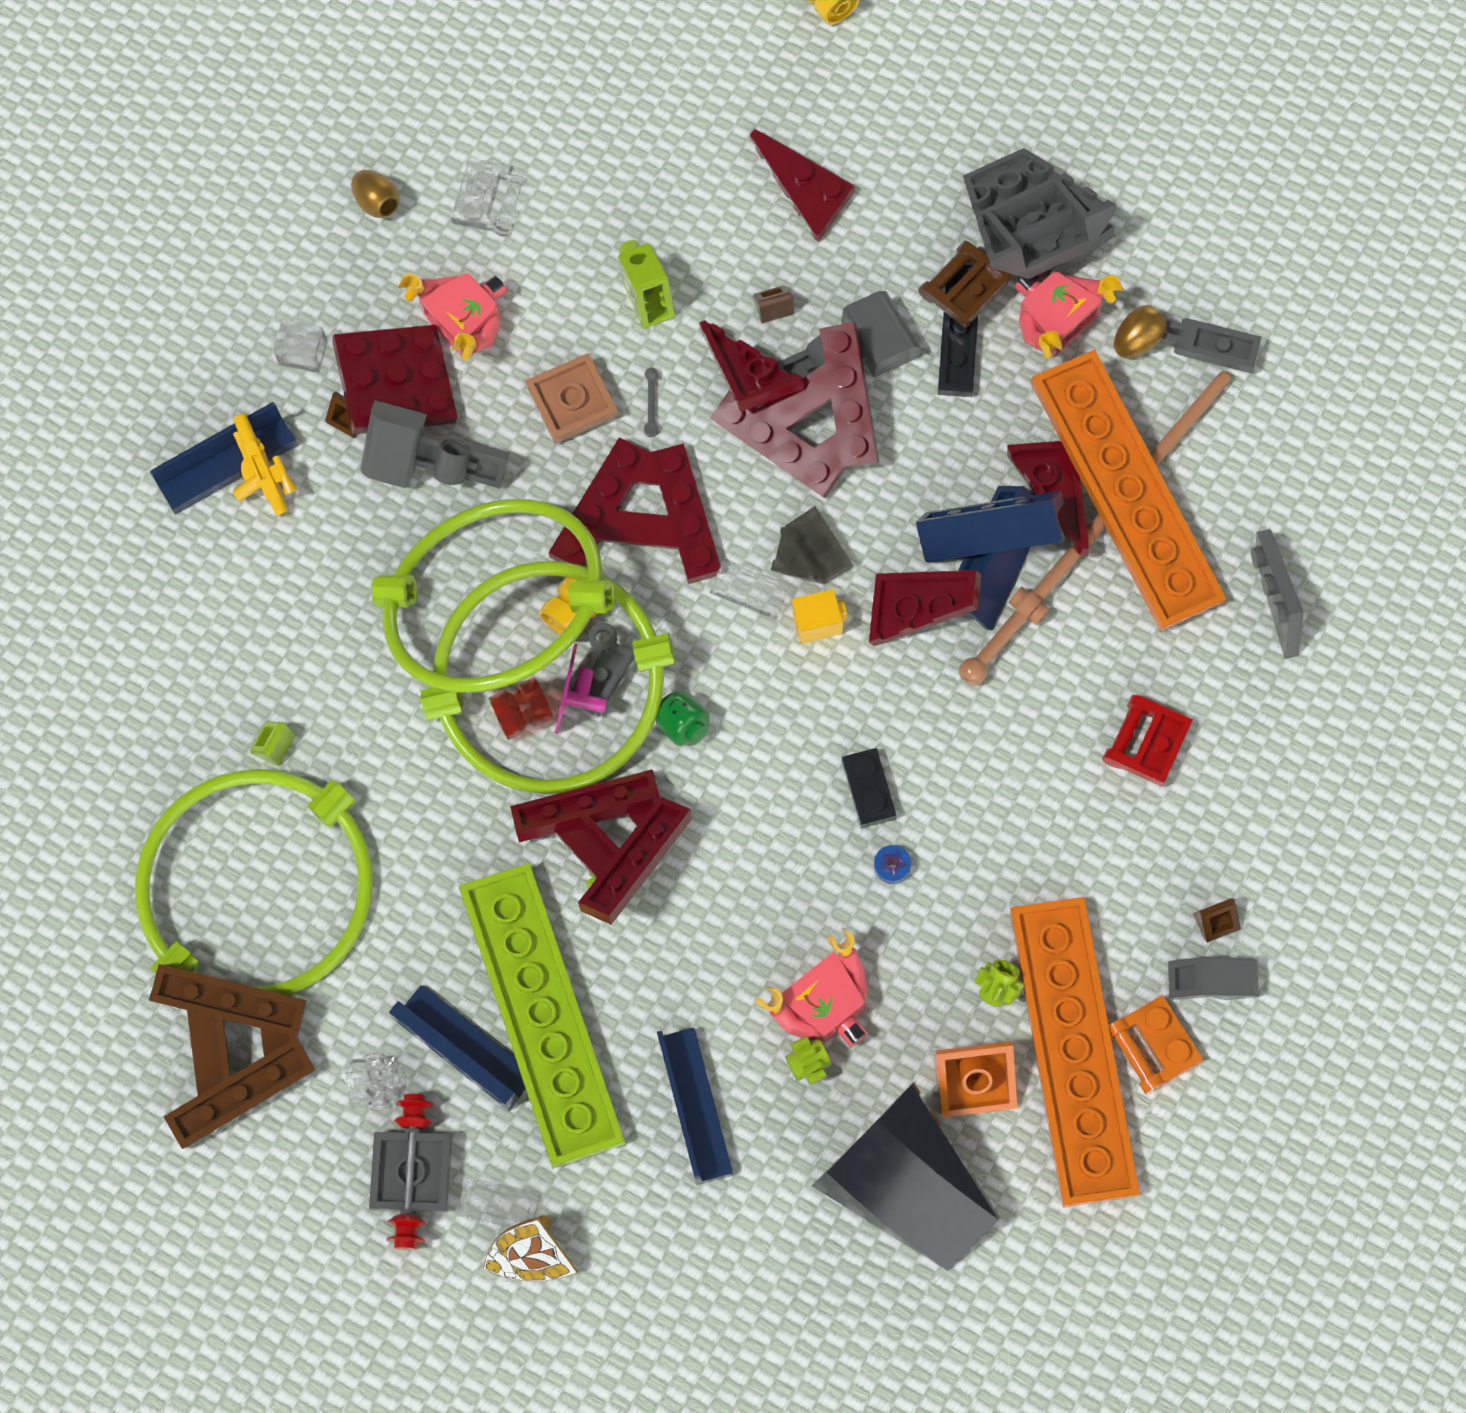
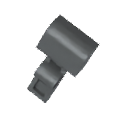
(881, 333)
(400, 443)

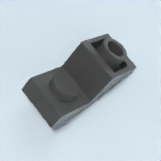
(1213, 978)

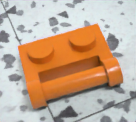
(1163, 1037)

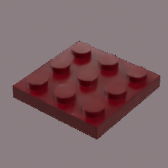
(395, 368)

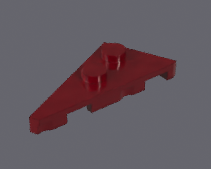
(812, 189)
(746, 371)
(1049, 469)

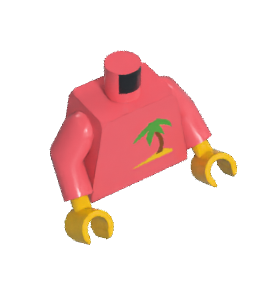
(459, 308)
(1061, 308)
(824, 998)

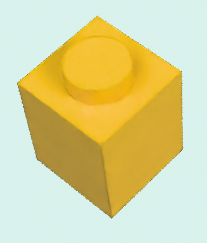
(818, 616)

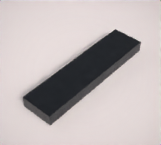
(957, 351)

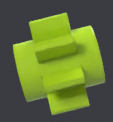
(999, 983)
(808, 1060)

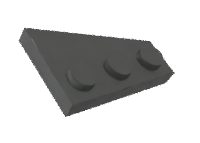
(1280, 592)

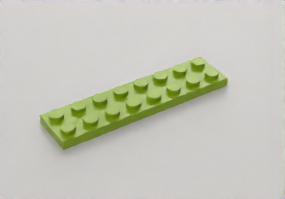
(541, 1016)

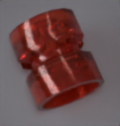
(508, 713)

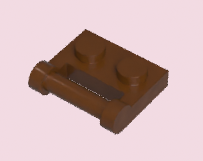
(972, 292)

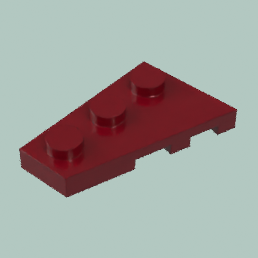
(920, 600)

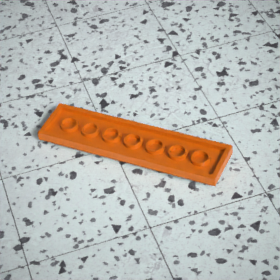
(1128, 490)
(1074, 1052)

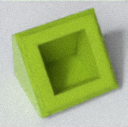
(272, 742)

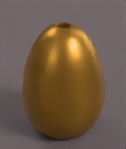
(375, 193)
(1139, 332)

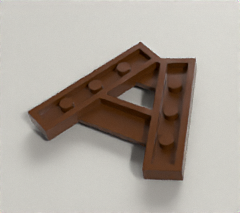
(207, 1006)

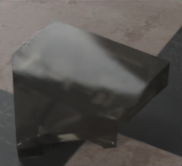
(810, 550)

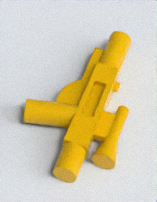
(258, 470)

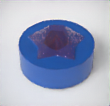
(892, 864)

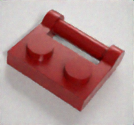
(1158, 746)

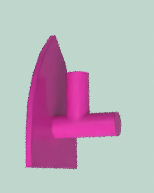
(581, 696)

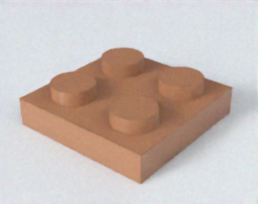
(571, 398)

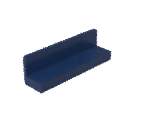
(218, 460)
(990, 527)
(996, 569)
(461, 1045)
(695, 1106)

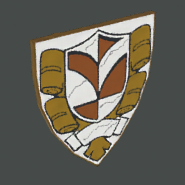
(528, 1253)

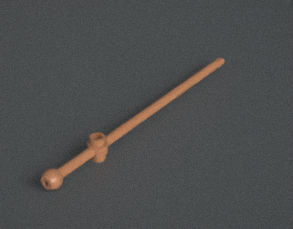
(1029, 604)

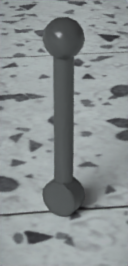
(651, 428)

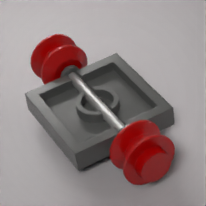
(410, 1172)

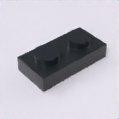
(868, 788)

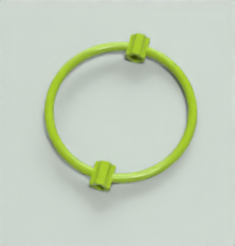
(584, 595)
(650, 654)
(328, 805)

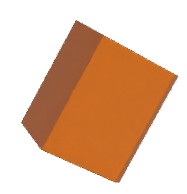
(976, 1079)

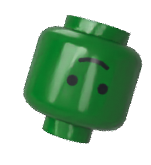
(682, 719)

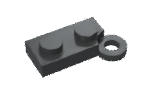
(608, 662)

